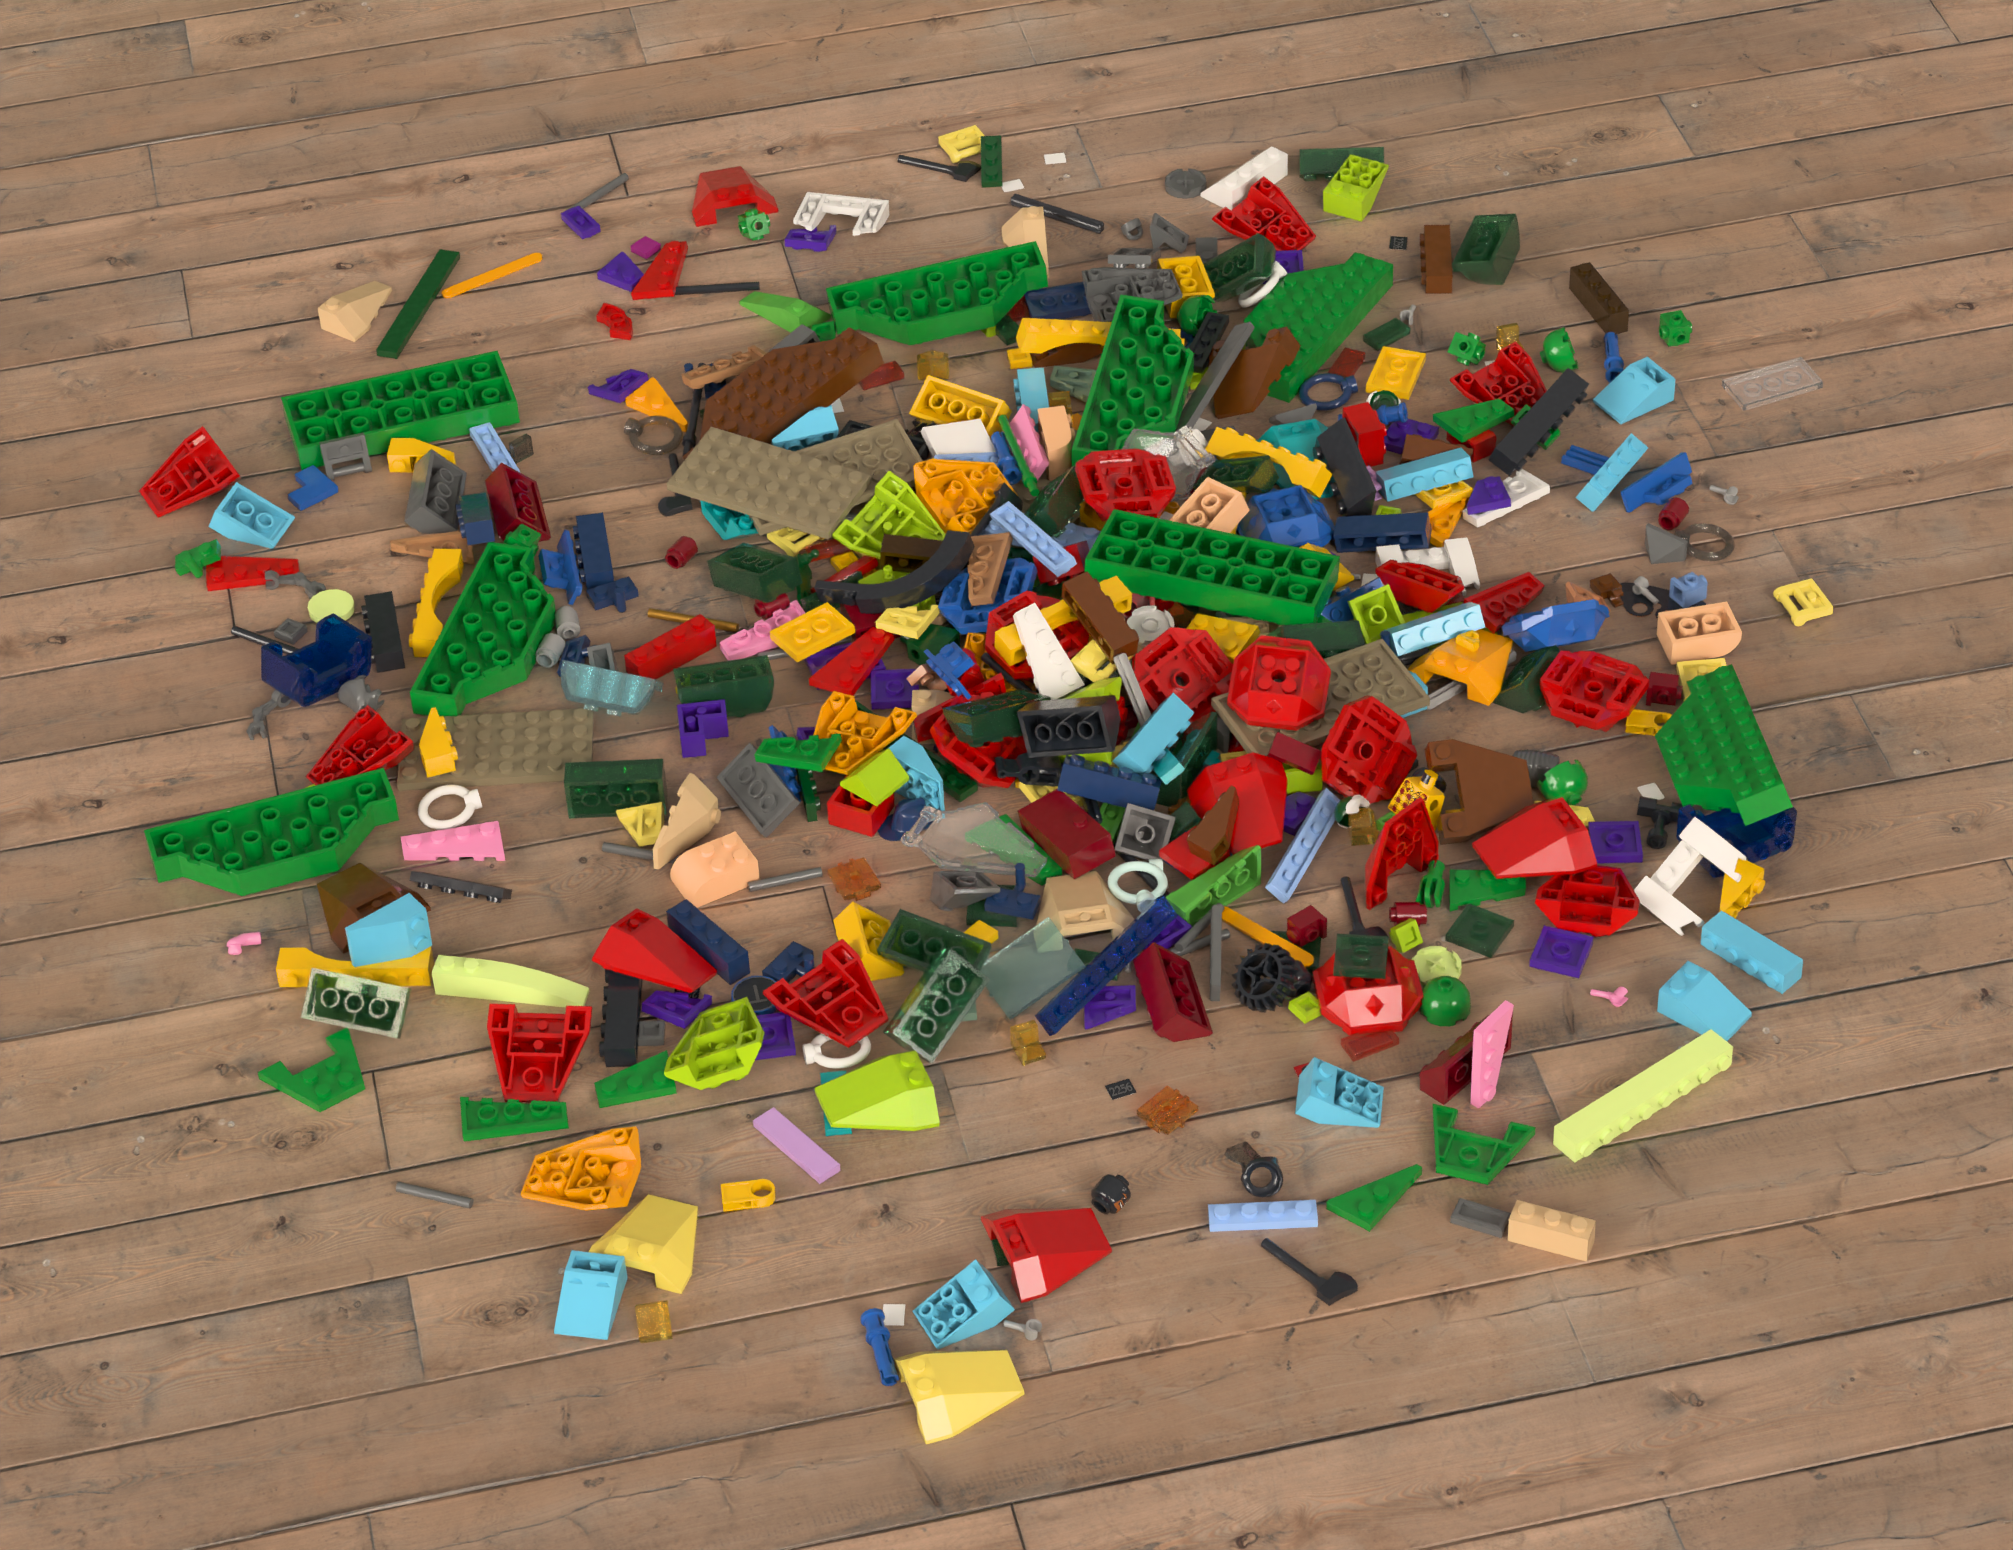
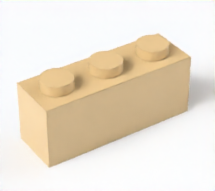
(1551, 1230)

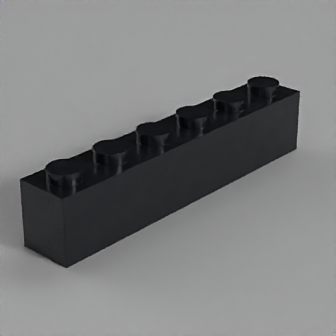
(1538, 422)
(621, 1018)

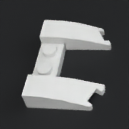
(871, 212)
(1455, 556)
(1696, 843)

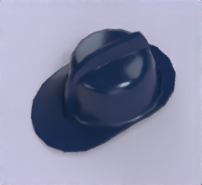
(902, 820)

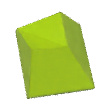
(1376, 612)

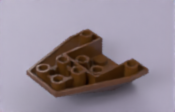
(356, 895)

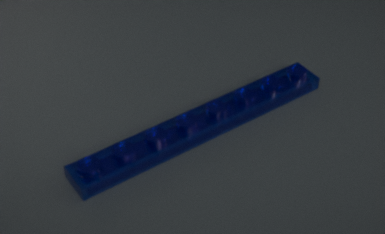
(1106, 965)

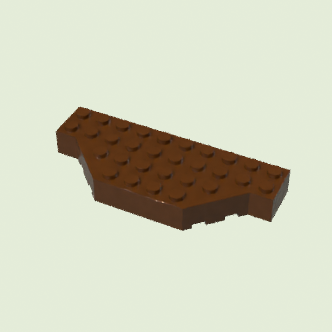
(789, 385)

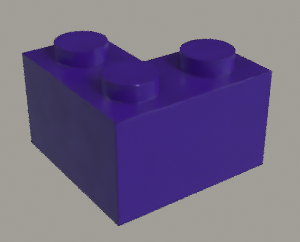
(701, 722)

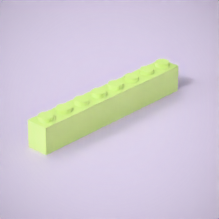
(1642, 1095)

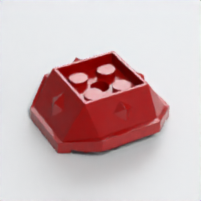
(1125, 482)
(1071, 636)
(1190, 656)
(1592, 689)
(1279, 704)
(1384, 756)
(975, 761)
(1370, 1002)

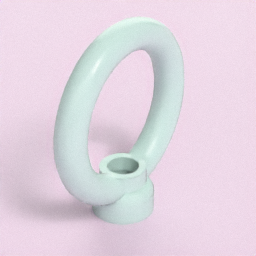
(1143, 897)

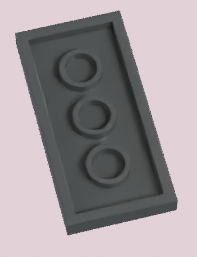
(1139, 256)
(758, 791)

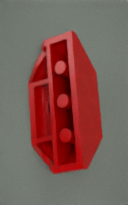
(1419, 584)

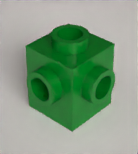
(747, 224)
(1674, 328)
(1467, 348)
(524, 537)

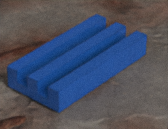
(1583, 459)

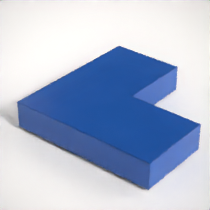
(315, 488)

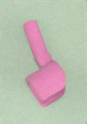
(1616, 998)

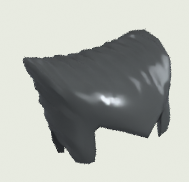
(358, 695)
(1538, 763)

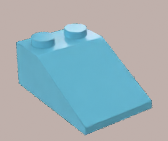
(811, 429)
(250, 518)
(389, 933)
(1701, 1002)

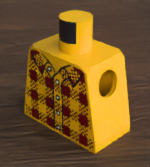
(1421, 787)

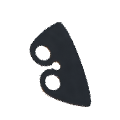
(1667, 603)

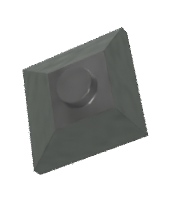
(1143, 832)
(960, 888)

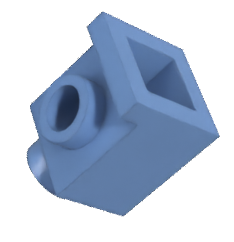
(1688, 589)

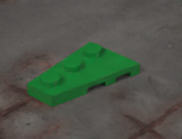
(1473, 419)
(801, 754)

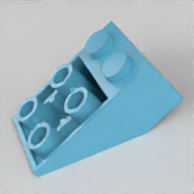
(1636, 391)
(923, 776)
(1338, 1096)
(590, 1294)
(963, 1307)

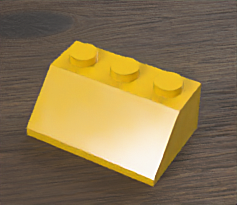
(1190, 277)
(864, 933)

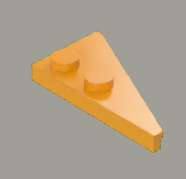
(654, 401)
(1444, 520)

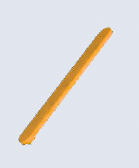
(492, 275)
(1264, 935)

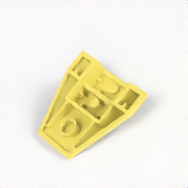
(655, 1239)
(957, 1388)

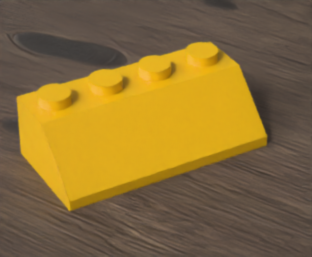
(952, 403)

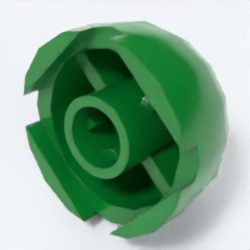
(1194, 312)
(1558, 351)
(1565, 781)
(1445, 1001)

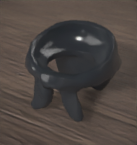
(1276, 1179)

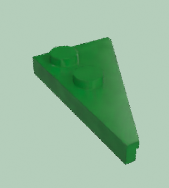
(1370, 1202)

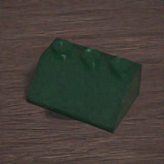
(1242, 474)
(1522, 686)

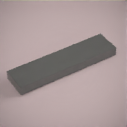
(1215, 952)

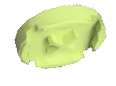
(1436, 962)

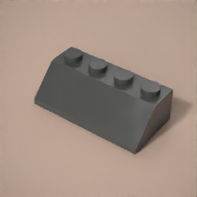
(434, 495)

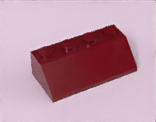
(515, 501)
(1171, 995)
(1453, 1067)

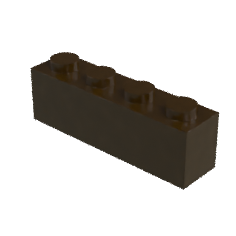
(1598, 298)
(907, 553)

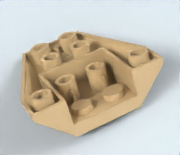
(1082, 905)

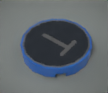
(753, 989)

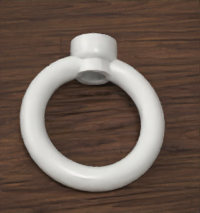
(1246, 301)
(471, 799)
(813, 1054)

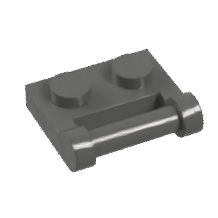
(343, 450)

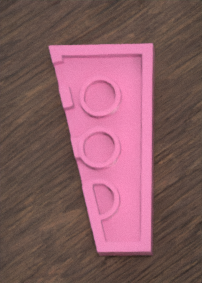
(1028, 441)
(757, 639)
(464, 841)
(1488, 1052)

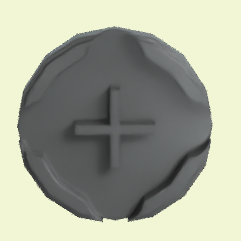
(1185, 183)

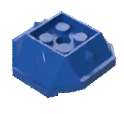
(1287, 518)
(955, 604)
(1557, 625)

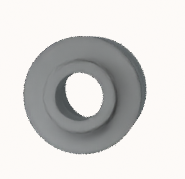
(567, 623)
(550, 650)

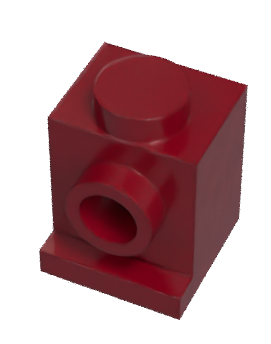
(1663, 689)
(1306, 926)

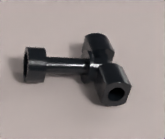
(1661, 816)

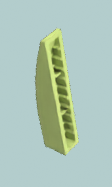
(504, 982)

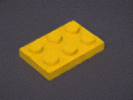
(1396, 372)
(812, 632)
(1228, 634)

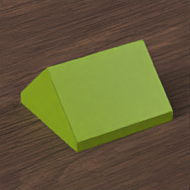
(876, 778)

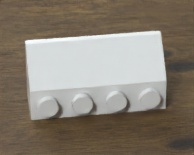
(1236, 185)

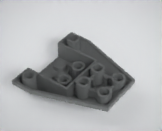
(1106, 285)

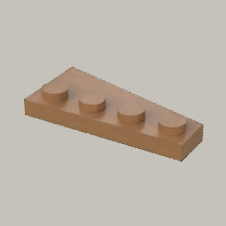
(722, 368)
(987, 566)

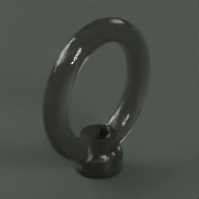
(635, 428)
(1707, 528)

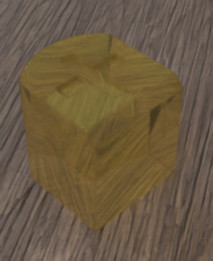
(1363, 827)

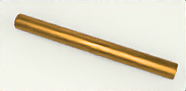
(681, 618)

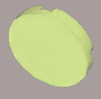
(331, 602)

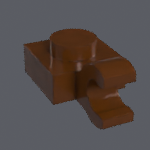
(1608, 587)

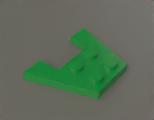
(324, 1082)
(1471, 1154)

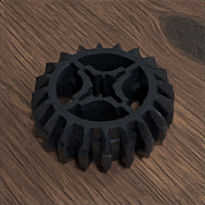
(1263, 962)

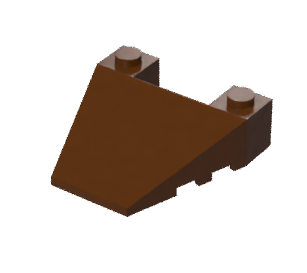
(1253, 373)
(1488, 785)

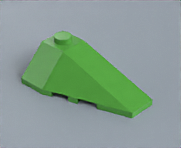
(784, 310)

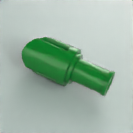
(1432, 886)

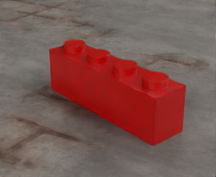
(672, 649)

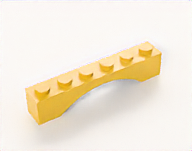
(1044, 334)
(1309, 474)
(443, 573)
(1008, 640)
(296, 964)

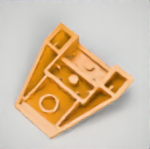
(1480, 669)

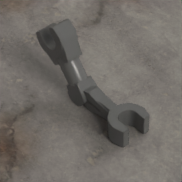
(299, 579)
(259, 714)

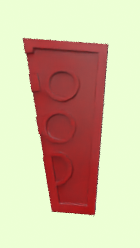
(663, 273)
(246, 571)
(1506, 599)
(853, 664)
(925, 720)

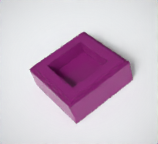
(645, 247)

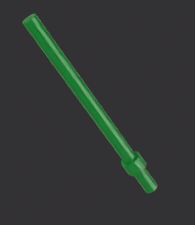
(1028, 478)

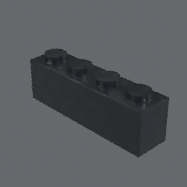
(384, 631)

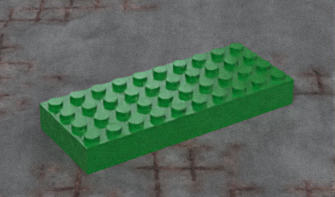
(412, 403)
(1213, 569)

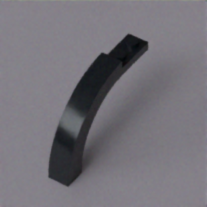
(909, 589)

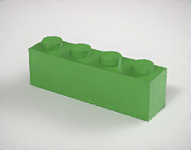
(1218, 885)

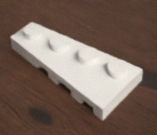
(1521, 489)
(1050, 664)

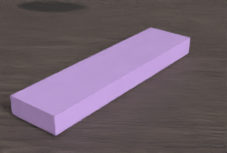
(796, 1145)

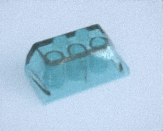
(607, 688)

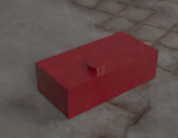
(1067, 833)

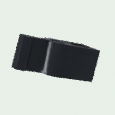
(1030, 771)

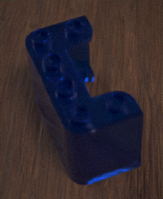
(320, 668)
(1754, 841)

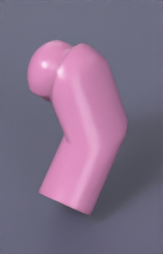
(245, 939)

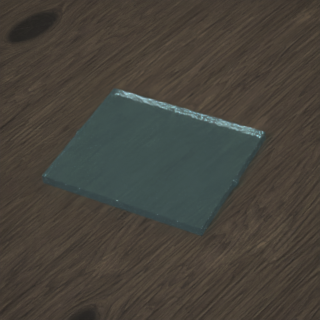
(1030, 968)

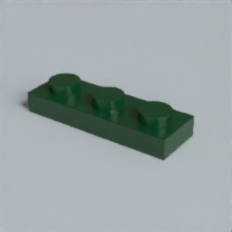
(991, 161)
(808, 789)

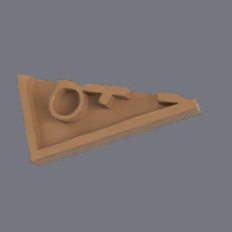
(426, 544)

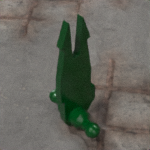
(803, 560)

